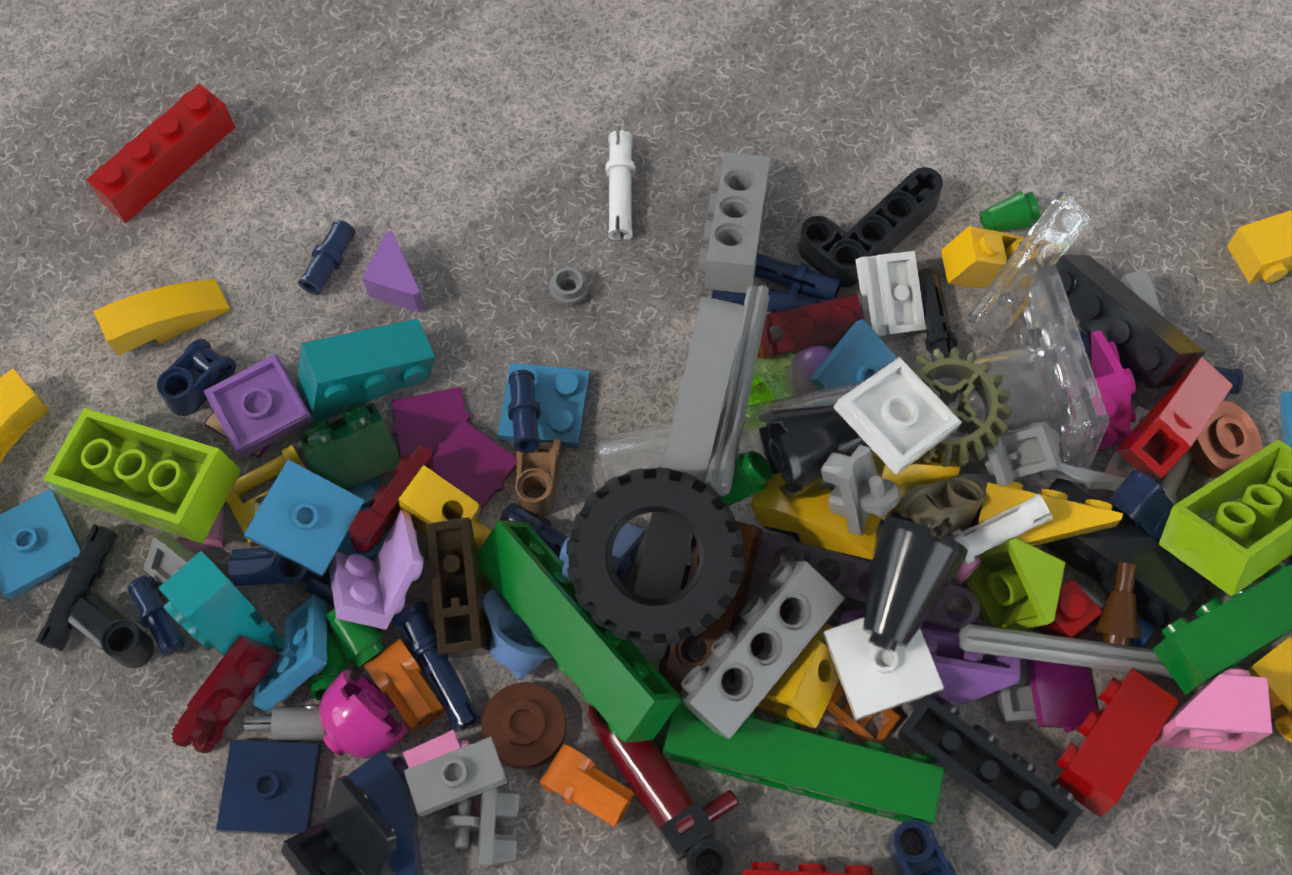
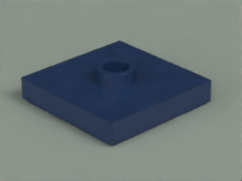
(269, 787)

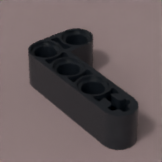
(876, 224)

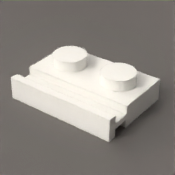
(891, 293)

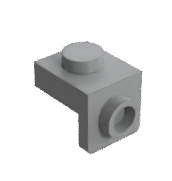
(1022, 453)

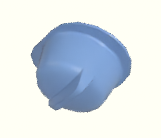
(511, 638)

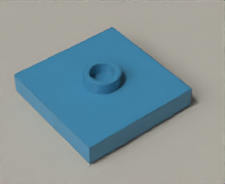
(853, 358)
(304, 518)
(34, 543)

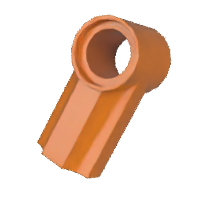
(400, 679)
(581, 783)

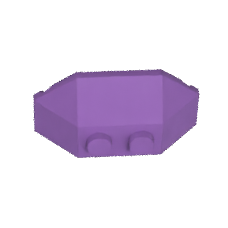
(962, 672)

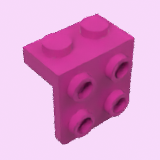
(1115, 389)

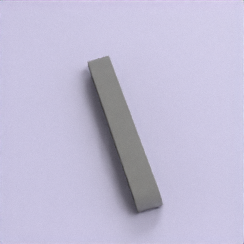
(689, 448)

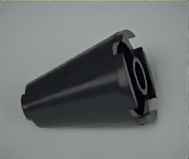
(802, 441)
(906, 580)

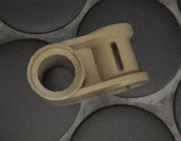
(943, 505)

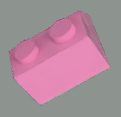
(1221, 716)

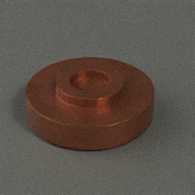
(1226, 440)
(525, 725)

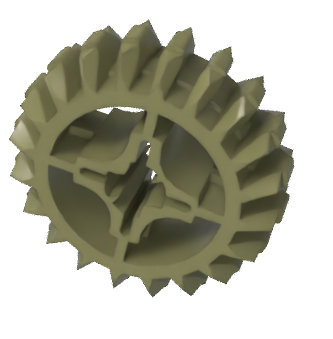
(972, 379)

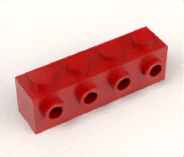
(161, 153)

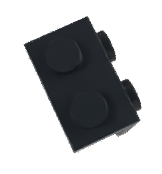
(347, 841)

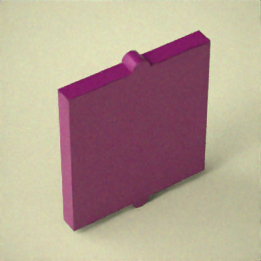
(427, 419)
(473, 463)
(1060, 694)

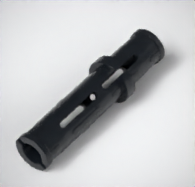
(935, 313)
(81, 579)

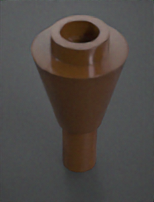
(1120, 615)

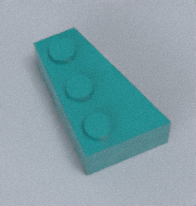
(361, 366)
(214, 608)

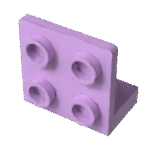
(376, 590)

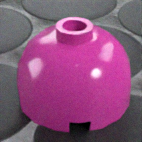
(358, 718)

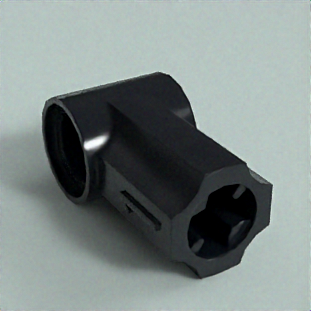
(111, 631)

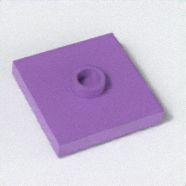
(258, 406)

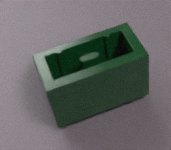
(350, 447)

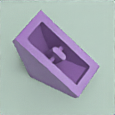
(390, 277)

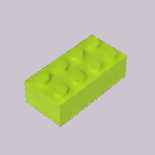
(143, 474)
(1237, 521)

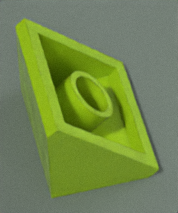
(1017, 585)

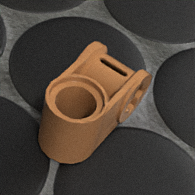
(539, 472)

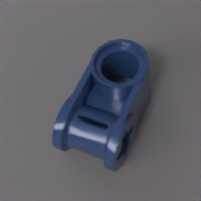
(195, 375)
(1142, 503)
(931, 857)

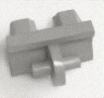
(858, 488)
(486, 846)

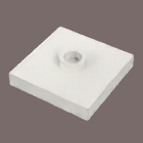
(897, 415)
(877, 677)

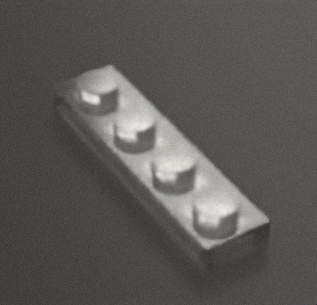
(1041, 247)

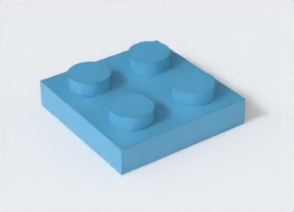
(561, 400)

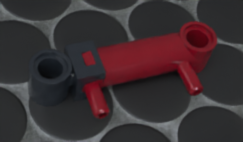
(680, 819)

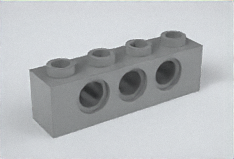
(736, 222)
(812, 604)

